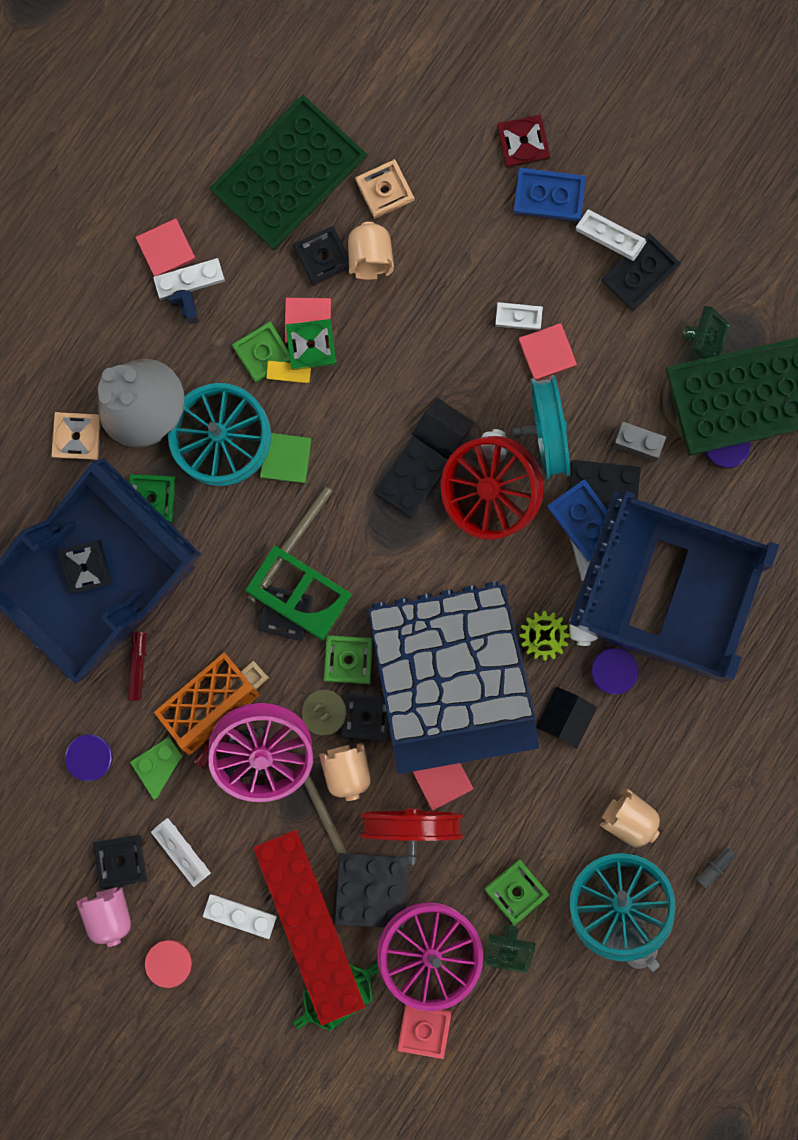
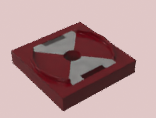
(523, 153)

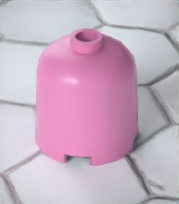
(105, 916)

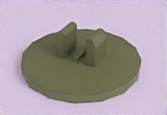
(324, 712)

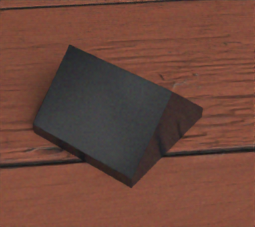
(442, 428)
(566, 717)

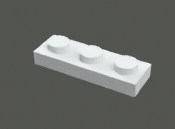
(610, 235)
(189, 278)
(180, 852)
(239, 916)

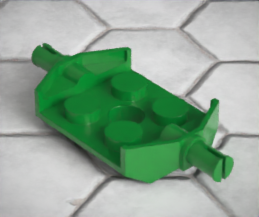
(363, 981)

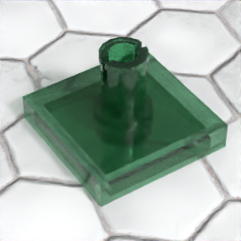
(710, 334)
(508, 951)

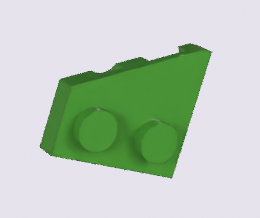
(157, 766)

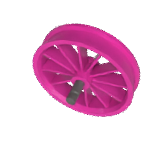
(260, 752)
(430, 956)

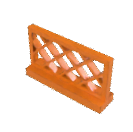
(202, 730)

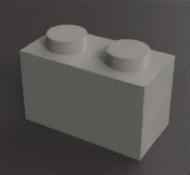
(639, 442)

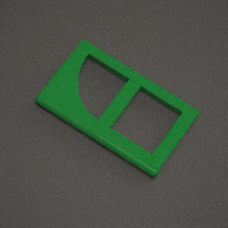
(315, 623)

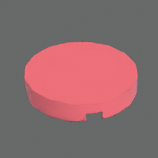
(168, 963)

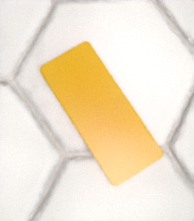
(283, 371)

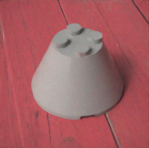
(139, 402)

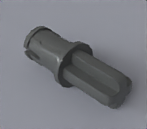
(716, 867)

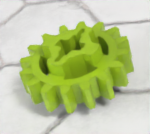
(535, 627)

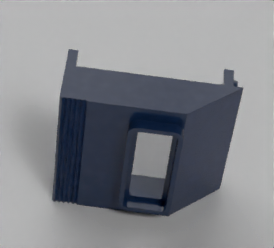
(708, 598)

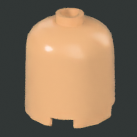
(370, 251)
(346, 771)
(631, 820)

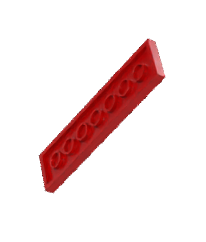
(309, 927)

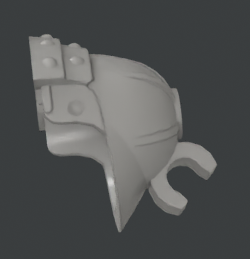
(633, 940)

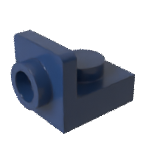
(188, 308)

